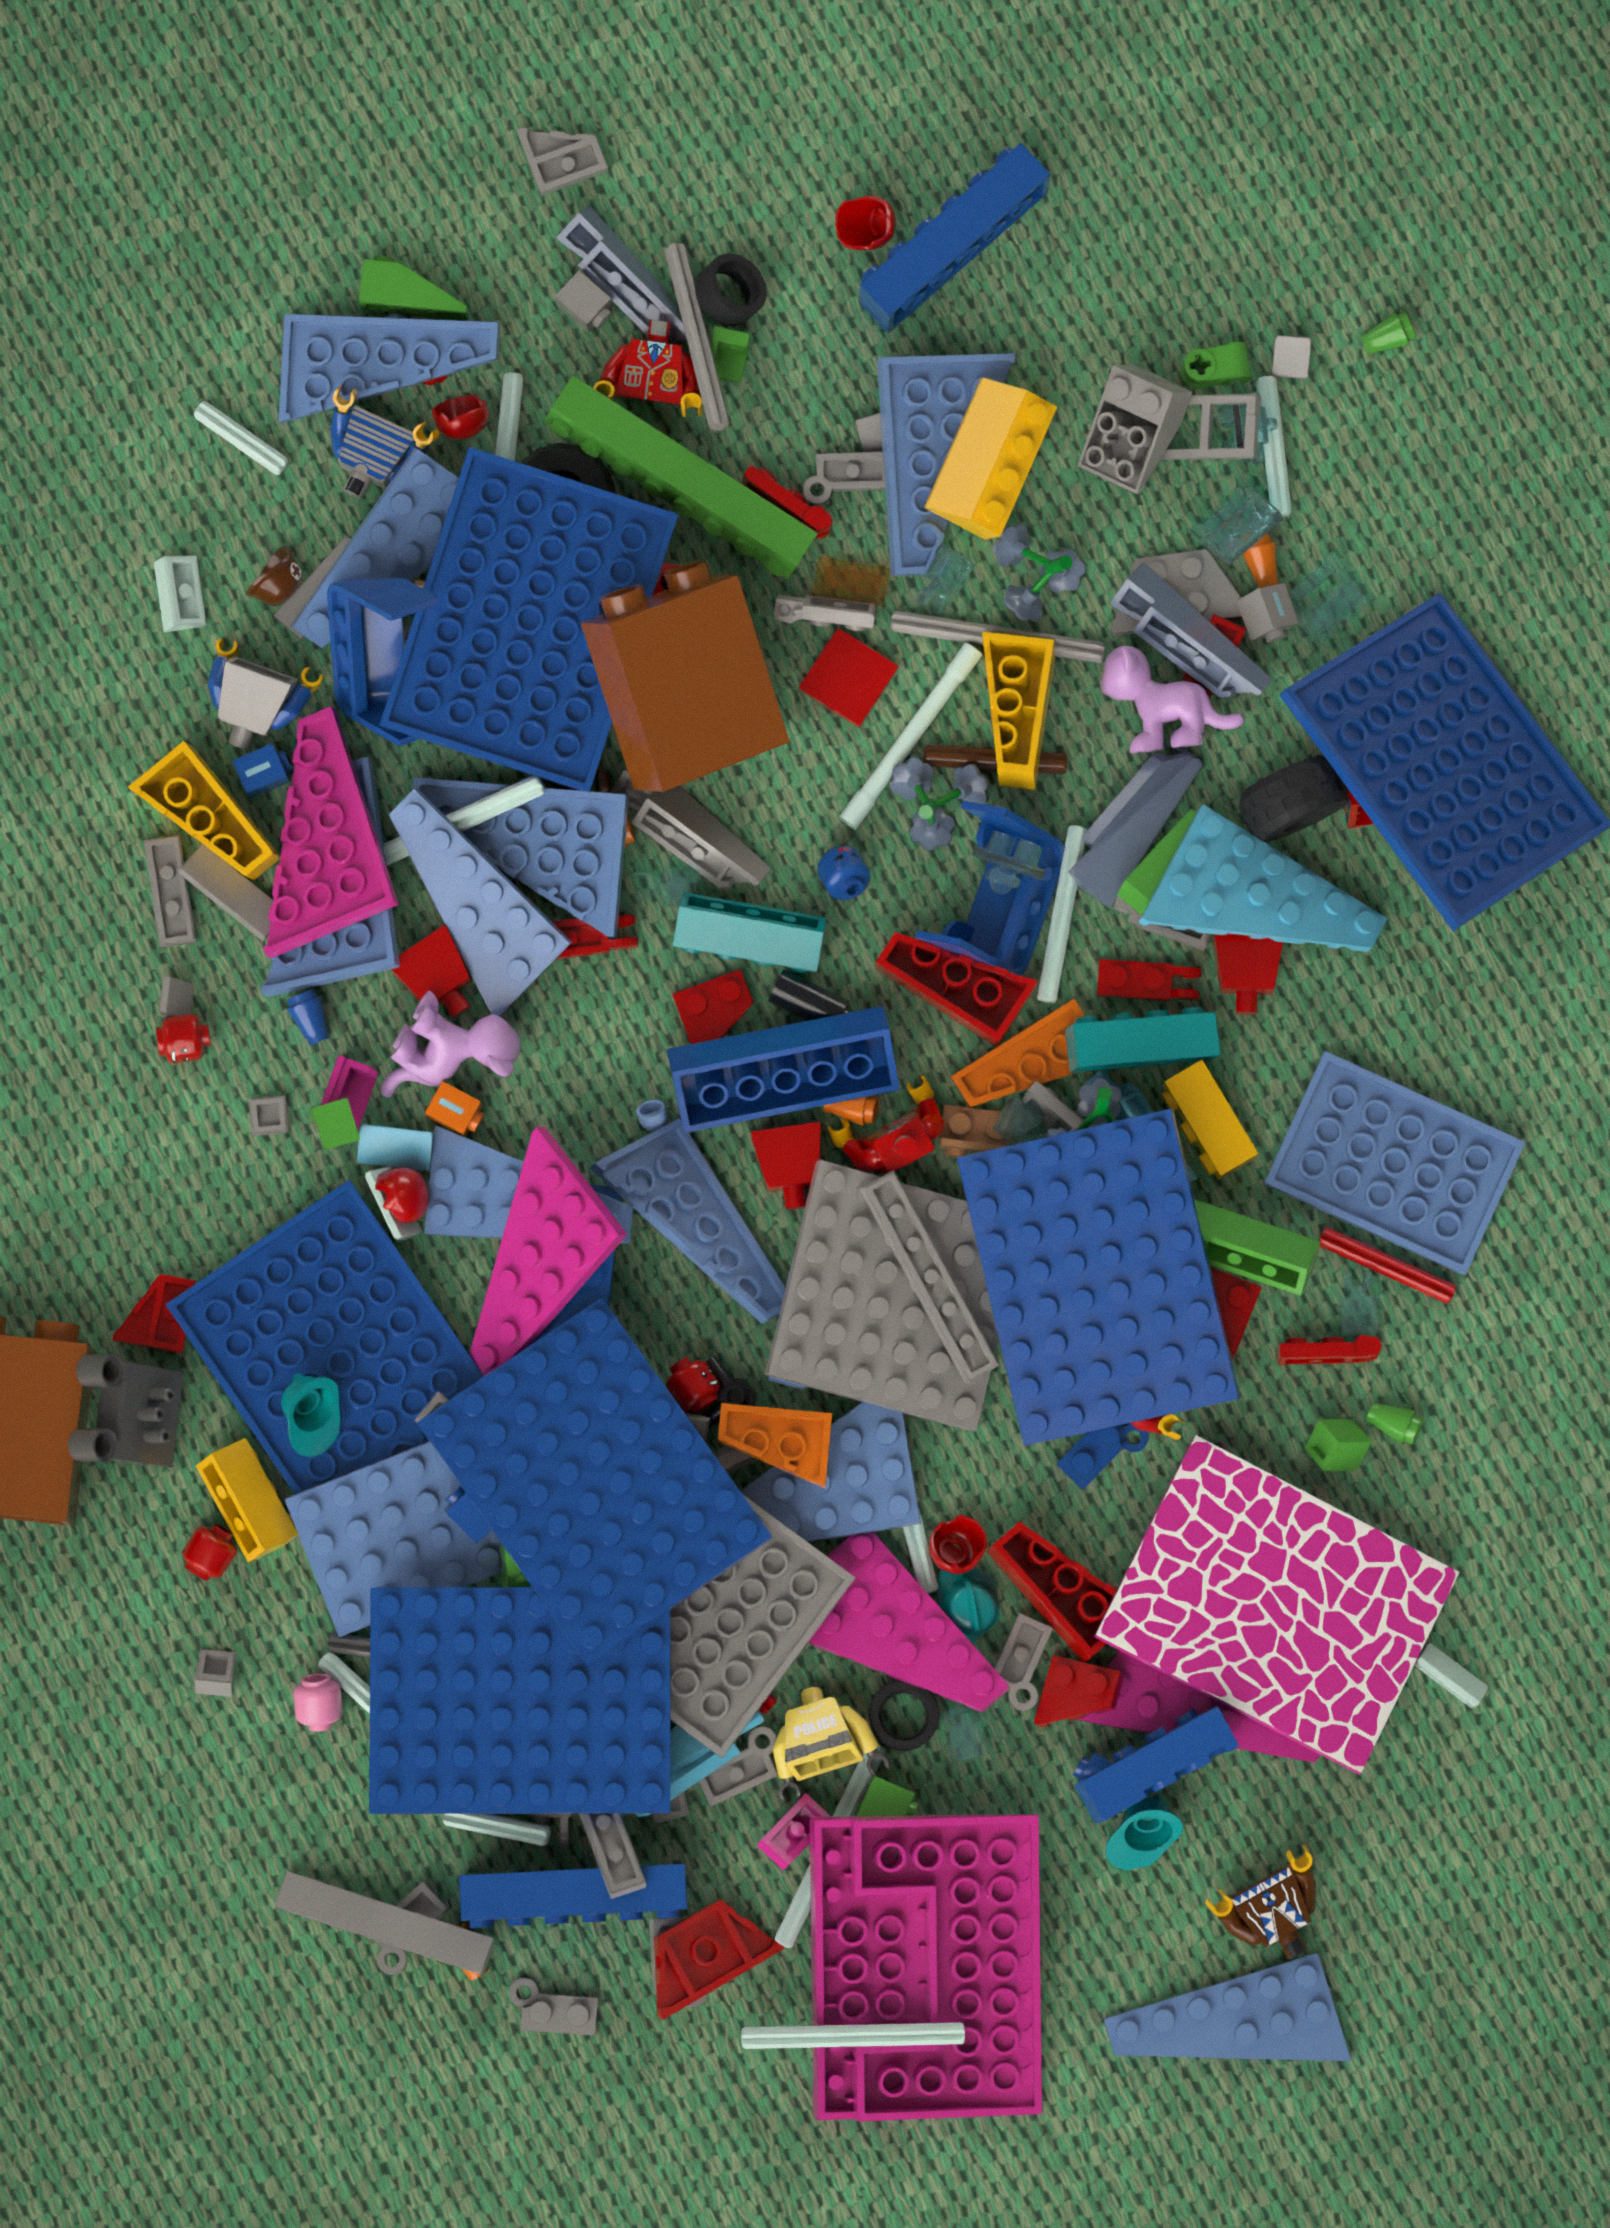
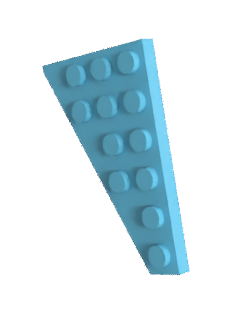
(1242, 886)

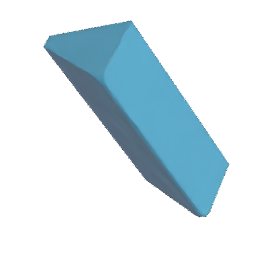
(395, 1147)

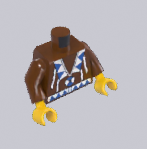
(1272, 1907)

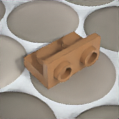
(969, 1131)

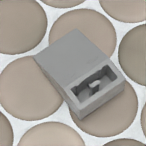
(1133, 426)

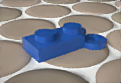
(1096, 1451)

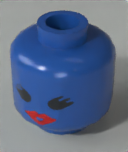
(843, 873)

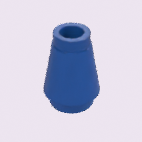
(309, 1016)

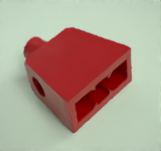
(435, 967)
(1246, 968)
(788, 1159)

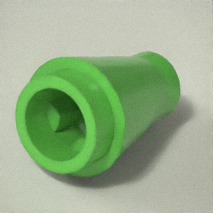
(1389, 334)
(1396, 1422)

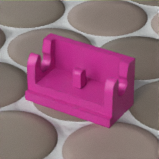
(351, 1081)

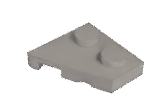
(561, 158)

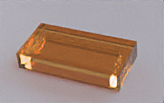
(851, 581)

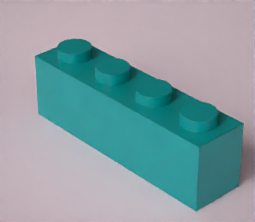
(749, 932)
(1142, 1041)

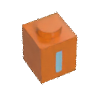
(455, 1110)

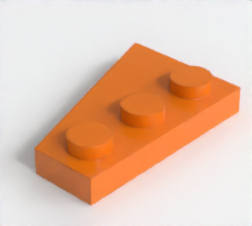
(780, 1437)

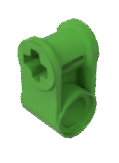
(1221, 365)

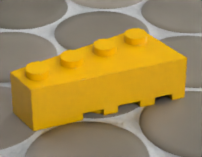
(1019, 694)
(203, 807)

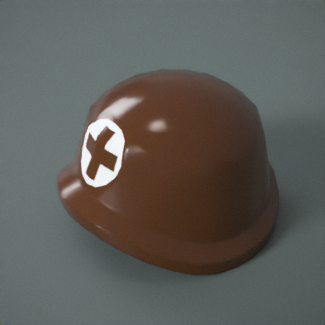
(278, 578)

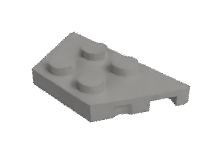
(1195, 579)

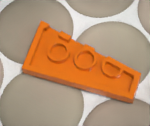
(1015, 1065)

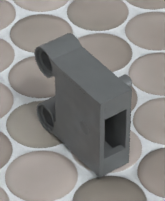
(134, 1412)

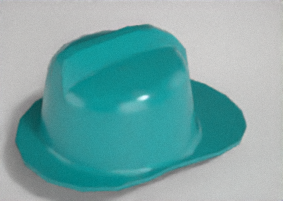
(311, 1413)
(969, 1601)
(1144, 1834)

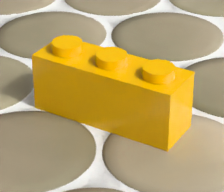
(1208, 1120)
(247, 1500)

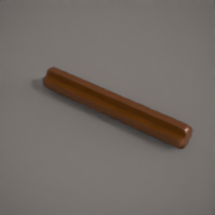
(986, 758)

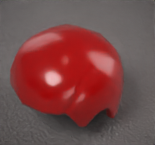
(461, 417)
(405, 1193)
(966, 1534)

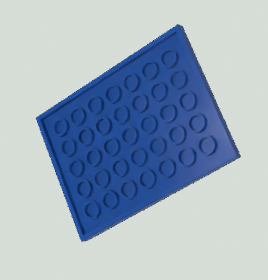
(505, 651)
(1446, 761)
(1098, 1277)
(334, 1304)
(594, 1481)
(500, 1715)

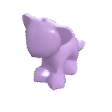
(1128, 678)
(488, 1041)

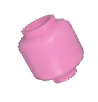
(318, 1702)

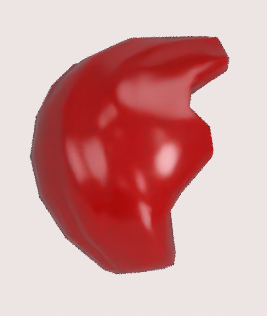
(865, 223)

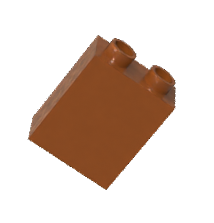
(684, 678)
(37, 1415)

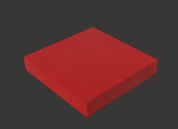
(848, 677)

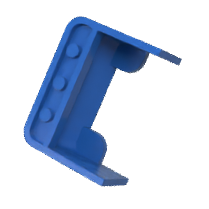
(370, 643)
(1005, 926)

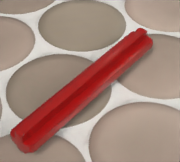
(1387, 1265)

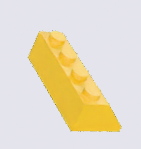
(990, 458)

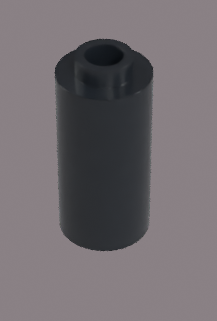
(806, 998)

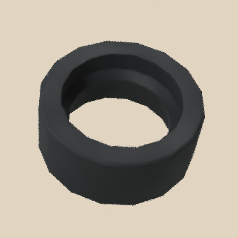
(746, 276)
(888, 1738)

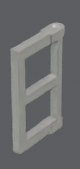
(1253, 412)

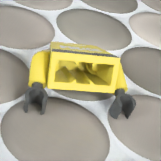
(821, 1739)

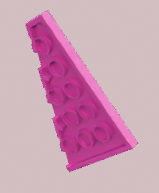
(330, 851)
(547, 1252)
(901, 1630)
(1155, 1700)

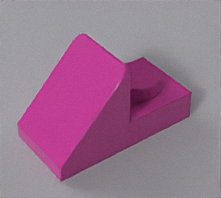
(791, 1832)

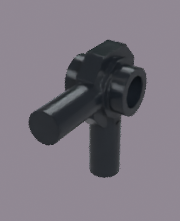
(731, 1390)

